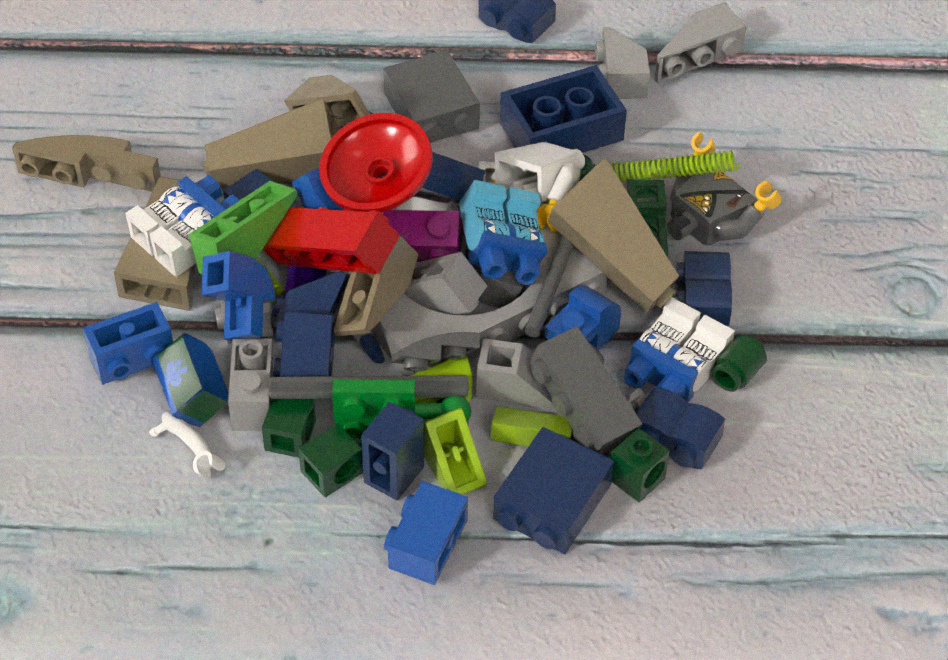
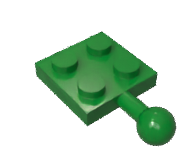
(360, 401)

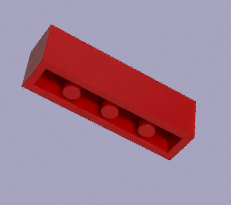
(332, 240)

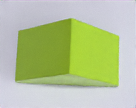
(452, 453)

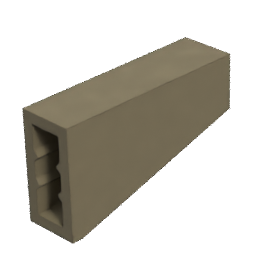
(277, 147)
(615, 237)
(144, 278)

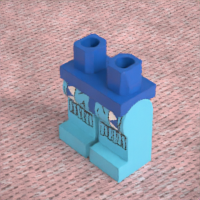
(503, 230)

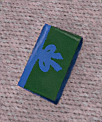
(191, 374)

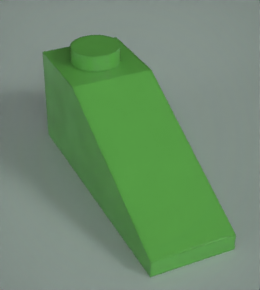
(244, 225)

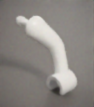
(204, 458)

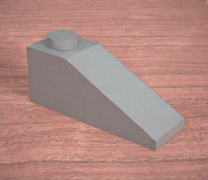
(446, 285)

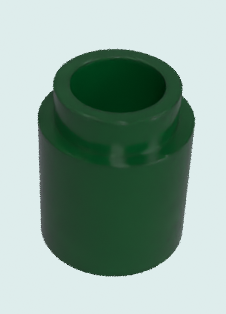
(739, 363)

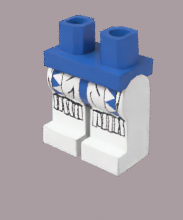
(166, 224)
(677, 351)

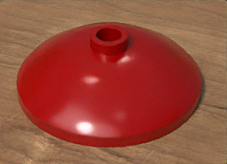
(374, 148)

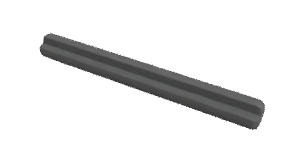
(322, 386)

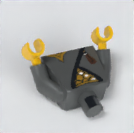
(714, 205)

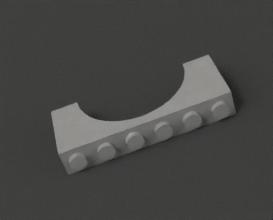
(411, 322)

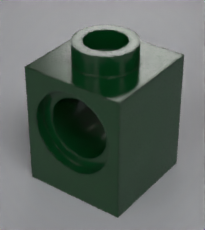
(288, 425)
(331, 459)
(639, 464)

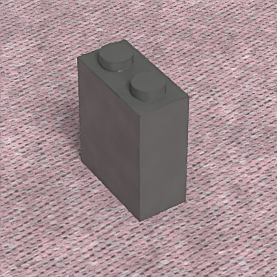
(433, 95)

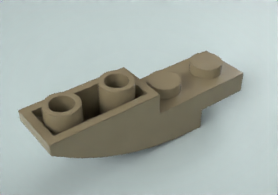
(82, 157)

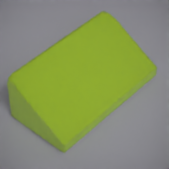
(522, 426)

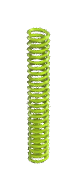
(708, 162)

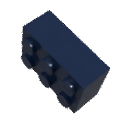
(566, 111)

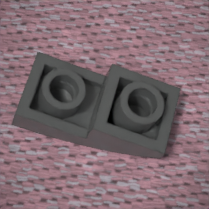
(428, 351)

